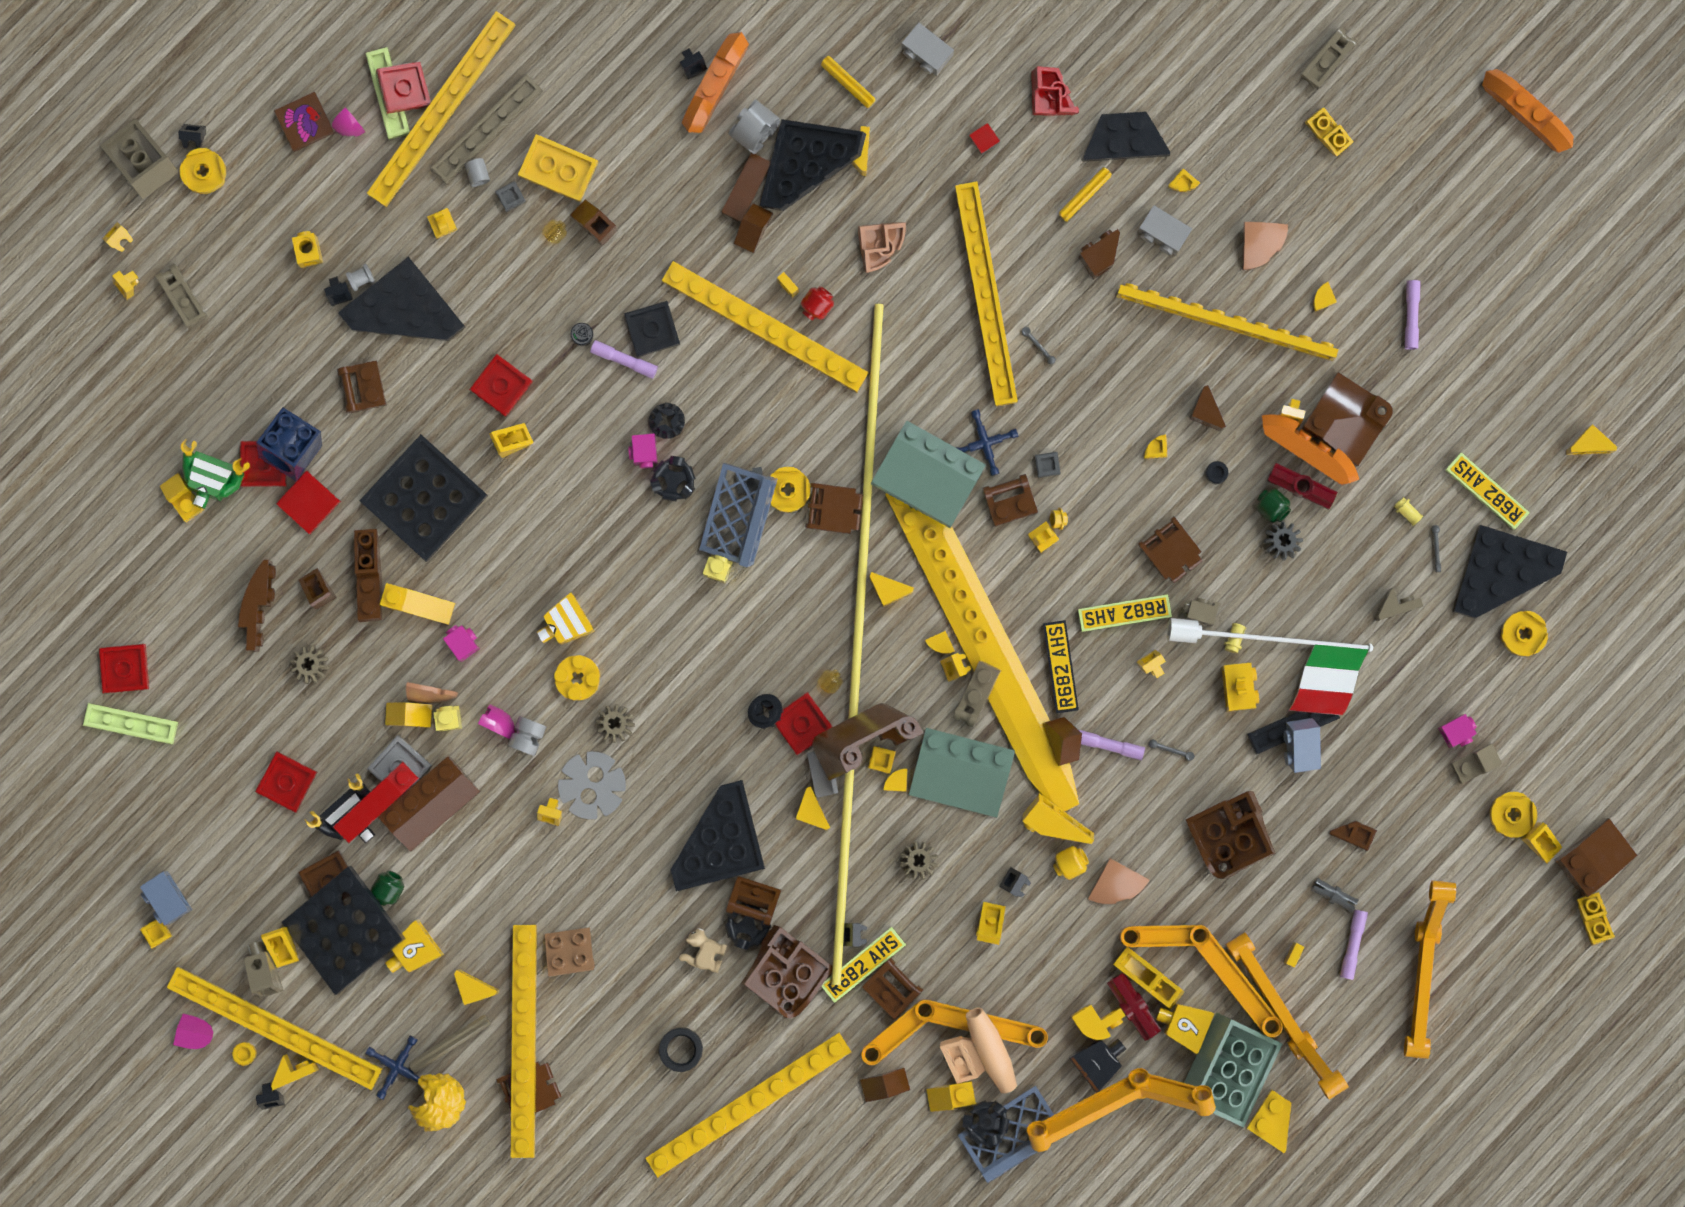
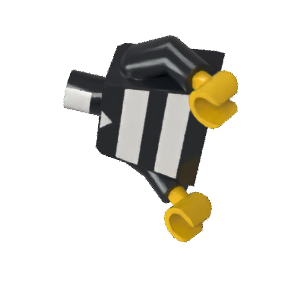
(339, 809)

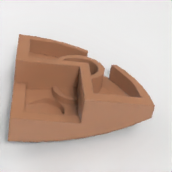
(1262, 242)
(879, 243)
(426, 695)
(1117, 884)

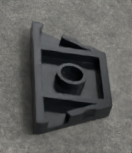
(1125, 137)

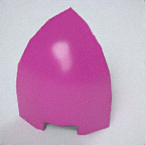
(346, 124)
(497, 721)
(193, 1033)

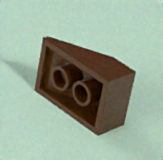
(1596, 858)

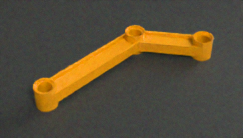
(1428, 934)
(1216, 958)
(947, 1016)
(1301, 1043)
(1137, 1085)

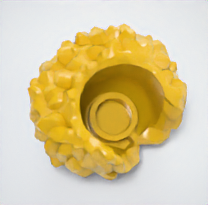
(443, 1102)

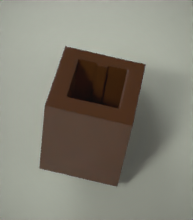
(594, 222)
(1100, 256)

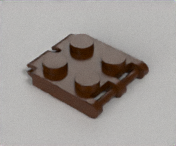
(834, 509)
(1172, 551)
(545, 1094)

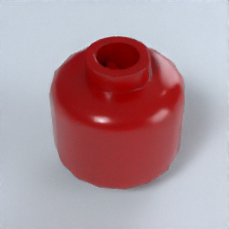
(817, 303)

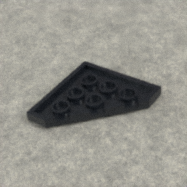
(806, 158)
(402, 306)
(1502, 569)
(721, 843)

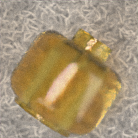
(555, 231)
(830, 681)

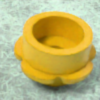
(1058, 519)

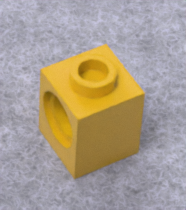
(311, 258)

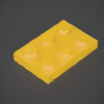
(558, 168)

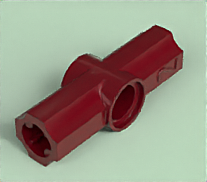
(1288, 480)
(1134, 1006)

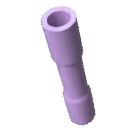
(1412, 300)
(638, 365)
(1124, 748)
(1350, 959)

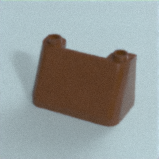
(838, 746)

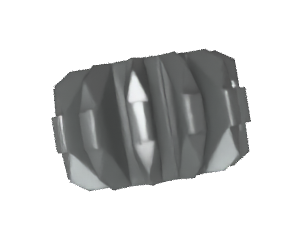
(1275, 542)

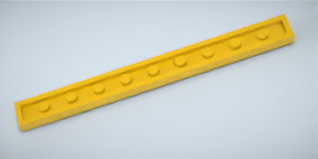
(441, 109)
(986, 294)
(1236, 324)
(765, 326)
(274, 1028)
(523, 1041)
(748, 1104)

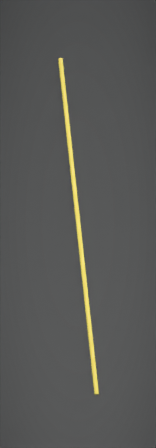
(858, 636)

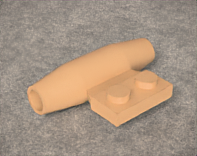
(980, 1053)

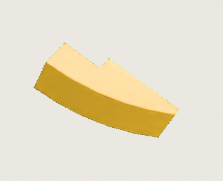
(1149, 978)

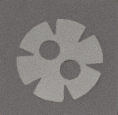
(578, 772)

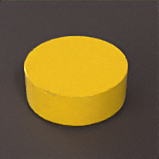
(244, 1053)

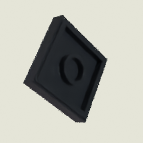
(652, 329)

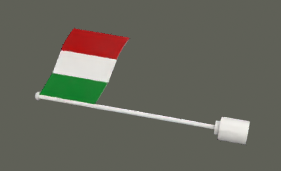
(1326, 677)

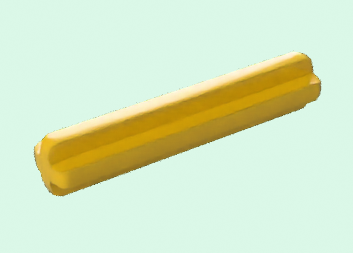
(848, 81)
(1085, 194)

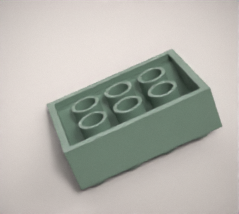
(928, 474)
(961, 772)
(1234, 1066)

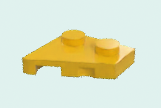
(1272, 1120)

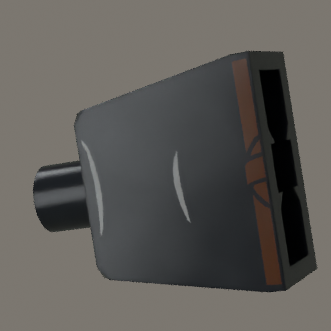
(1098, 1062)

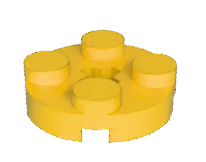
(196, 182)
(798, 498)
(1537, 630)
(576, 691)
(1503, 823)

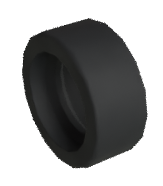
(680, 1067)

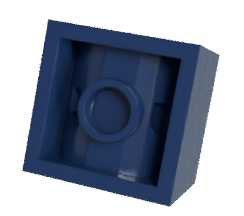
(289, 444)

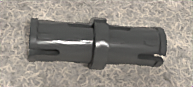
(1334, 895)

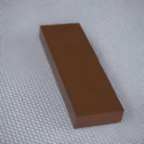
(746, 187)

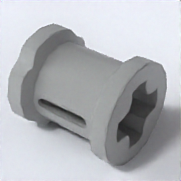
(360, 277)

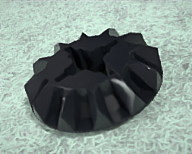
(665, 431)
(756, 710)

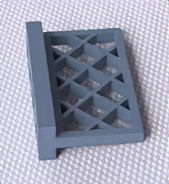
(756, 521)
(1017, 1154)

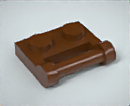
(369, 385)
(1013, 507)
(756, 895)
(886, 994)

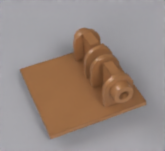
(569, 952)

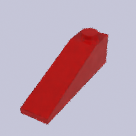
(375, 802)

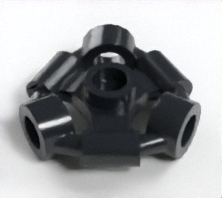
(673, 479)
(746, 926)
(986, 1123)

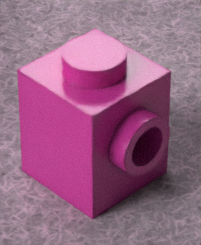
(643, 450)
(461, 642)
(1458, 731)

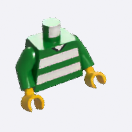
(209, 475)

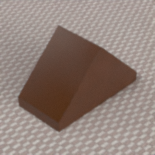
(752, 228)
(1207, 411)
(316, 589)
(1064, 740)
(885, 1085)

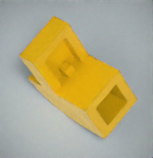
(1094, 1027)

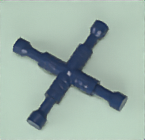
(986, 442)
(396, 1067)

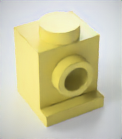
(717, 568)
(447, 718)

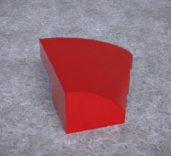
(1050, 93)

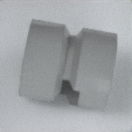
(527, 736)

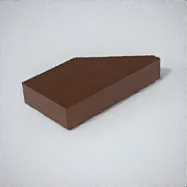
(1355, 834)

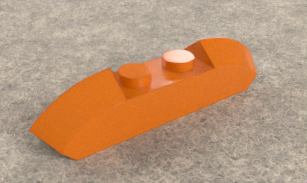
(715, 82)
(1528, 110)
(1334, 465)

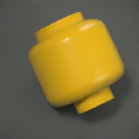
(1071, 862)

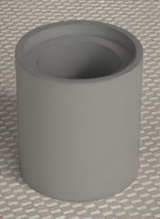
(477, 172)

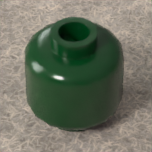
(1273, 505)
(387, 887)

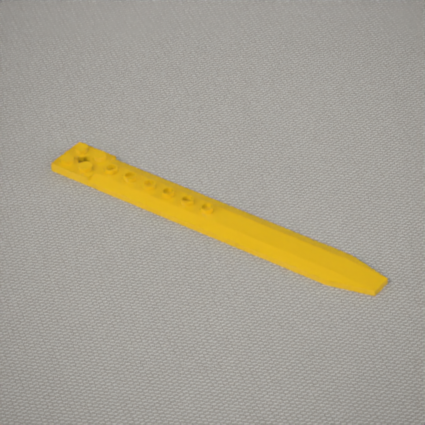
(985, 640)

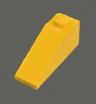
(417, 604)
(1054, 822)

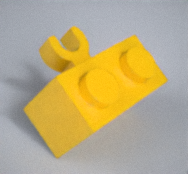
(1239, 687)

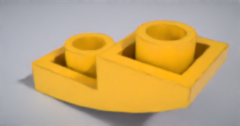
(1328, 132)
(1595, 919)

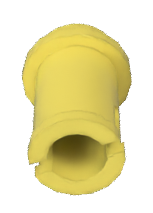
(1408, 511)
(1233, 644)

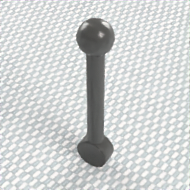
(1026, 332)
(1436, 529)
(1189, 755)

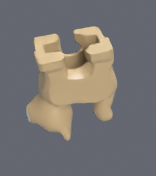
(705, 956)

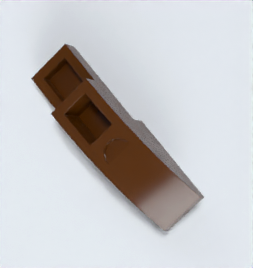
(368, 575)
(257, 595)

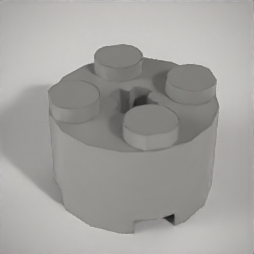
(754, 126)

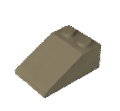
(139, 159)

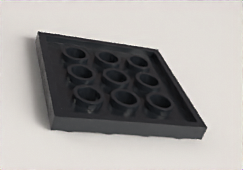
(408, 498)
(375, 918)

